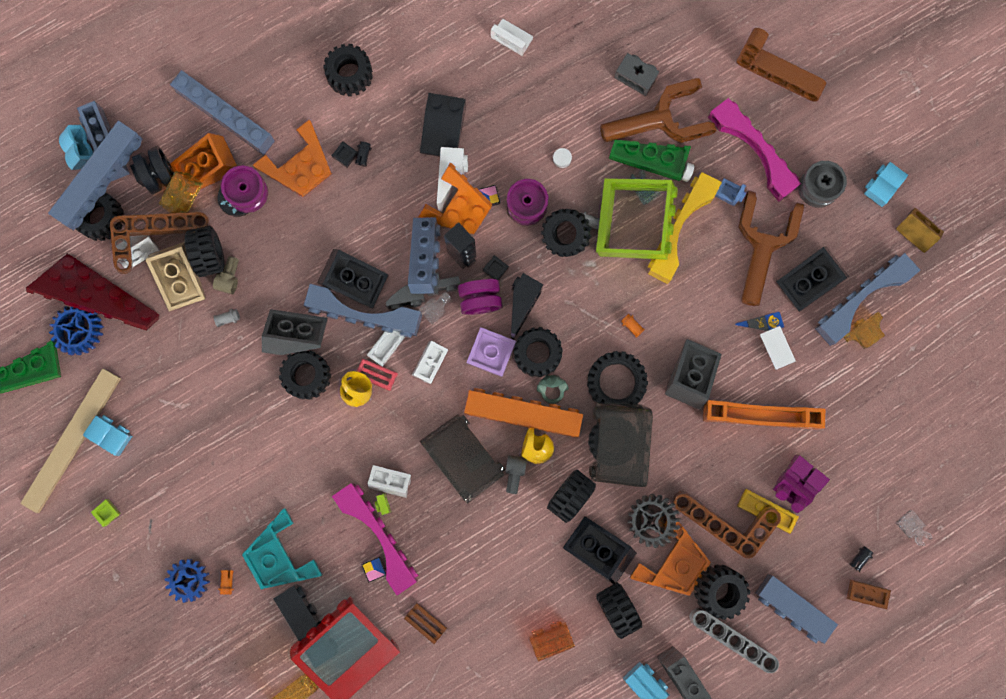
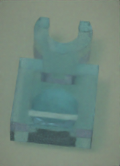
(645, 196)

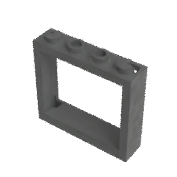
(682, 675)

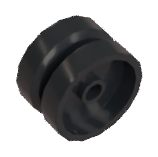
(153, 169)

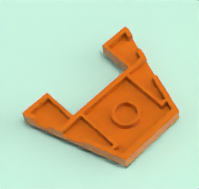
(304, 169)
(466, 207)
(679, 568)

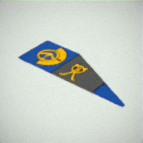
(764, 322)

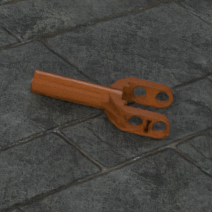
(660, 118)
(763, 247)

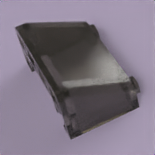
(622, 444)
(462, 458)

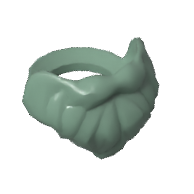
(552, 381)

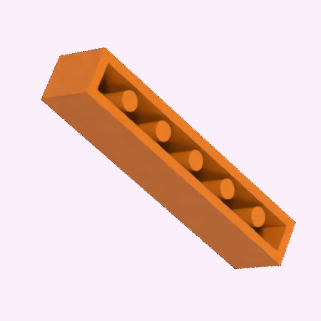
(523, 414)

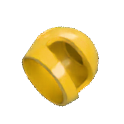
(356, 390)
(537, 448)

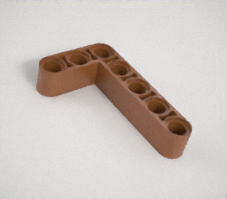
(777, 69)
(149, 229)
(725, 527)

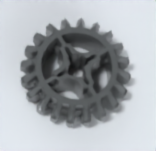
(665, 532)

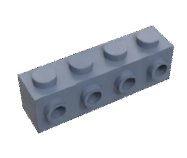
(97, 127)
(423, 255)

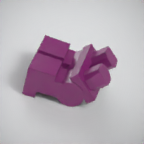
(793, 490)

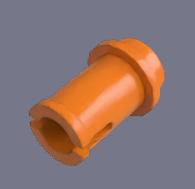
(632, 325)
(226, 582)

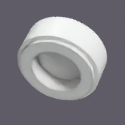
(562, 158)
(688, 171)

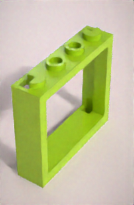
(609, 188)

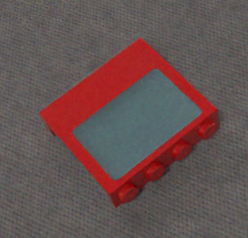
(343, 651)

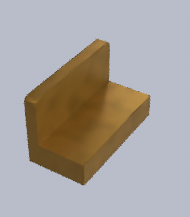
(920, 230)

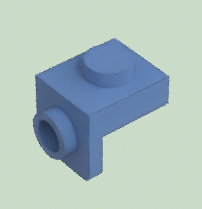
(730, 192)

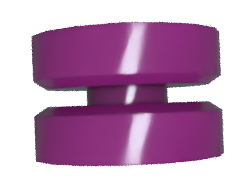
(245, 178)
(530, 191)
(480, 296)

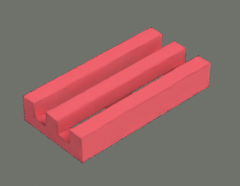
(391, 381)

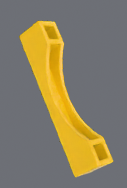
(702, 194)

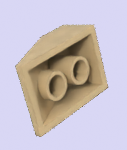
(175, 277)

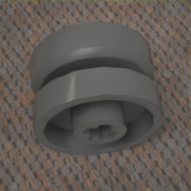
(822, 184)

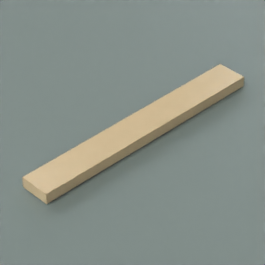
(70, 441)

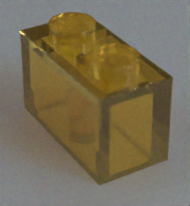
(180, 193)

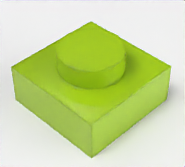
(382, 504)
(105, 513)

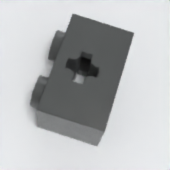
(627, 74)

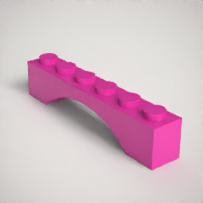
(730, 120)
(398, 572)

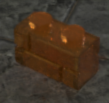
(551, 641)

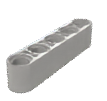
(740, 647)

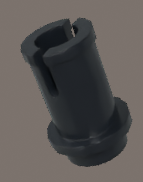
(363, 152)
(862, 557)

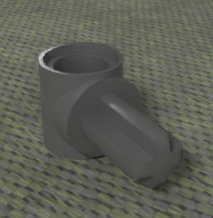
(515, 468)

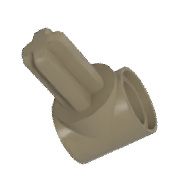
(225, 280)

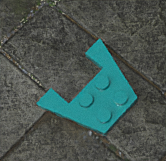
(270, 561)

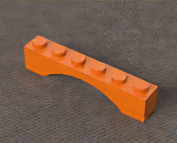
(764, 415)

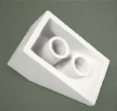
(460, 161)

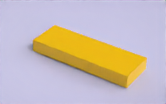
(754, 504)

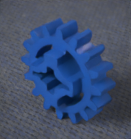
(189, 588)

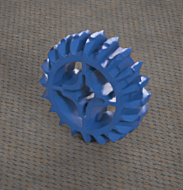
(74, 337)

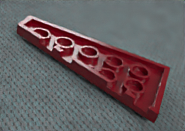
(89, 291)

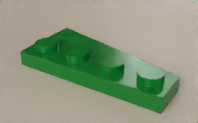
(657, 159)
(31, 369)

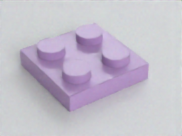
(491, 352)

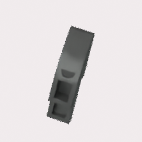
(404, 297)

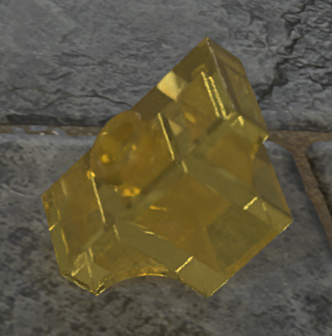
(866, 331)

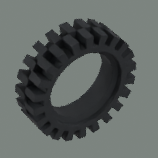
(623, 359)

